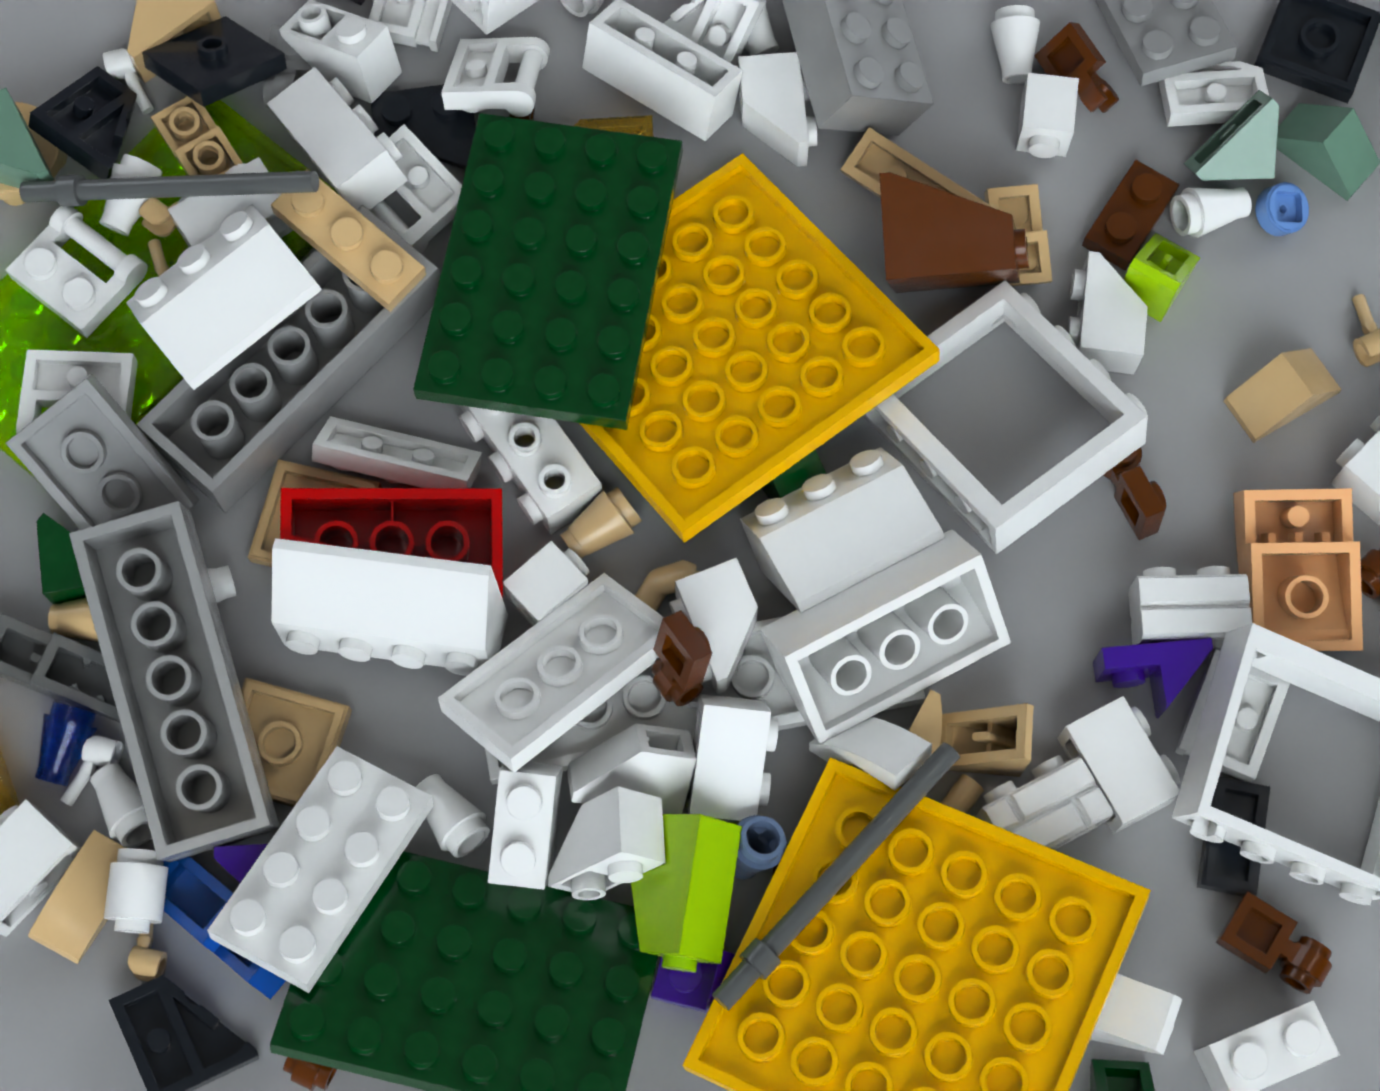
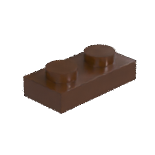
(1130, 214)

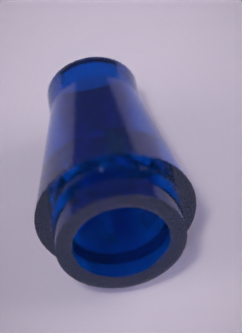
(62, 741)

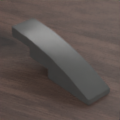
(55, 667)

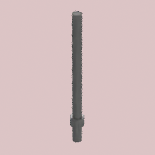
(77, 190)
(762, 956)

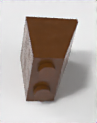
(945, 239)

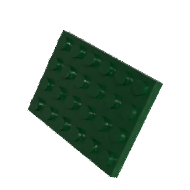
(550, 271)
(476, 988)

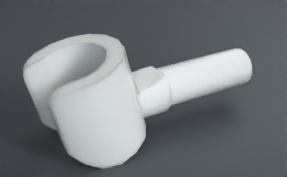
(121, 67)
(95, 752)

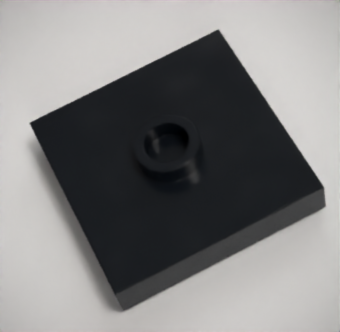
(1319, 45)
(214, 61)

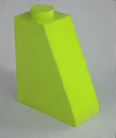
(688, 899)

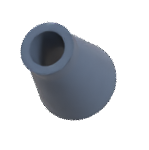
(760, 846)

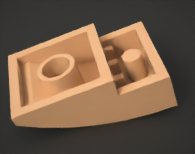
(1302, 565)

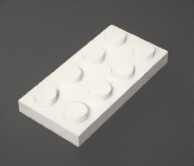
(555, 672)
(321, 869)

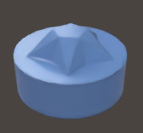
(1282, 209)

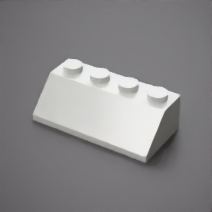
(386, 606)
(887, 636)

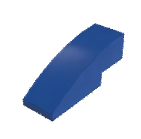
(194, 902)

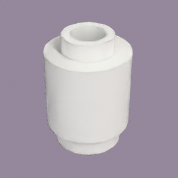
(136, 890)

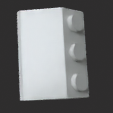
(222, 296)
(840, 528)

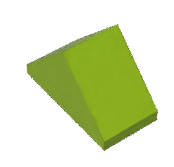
(1160, 274)

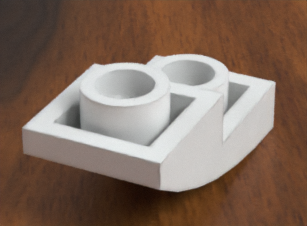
(879, 749)

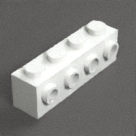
(538, 460)

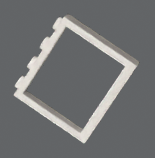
(1005, 523)
(1308, 670)

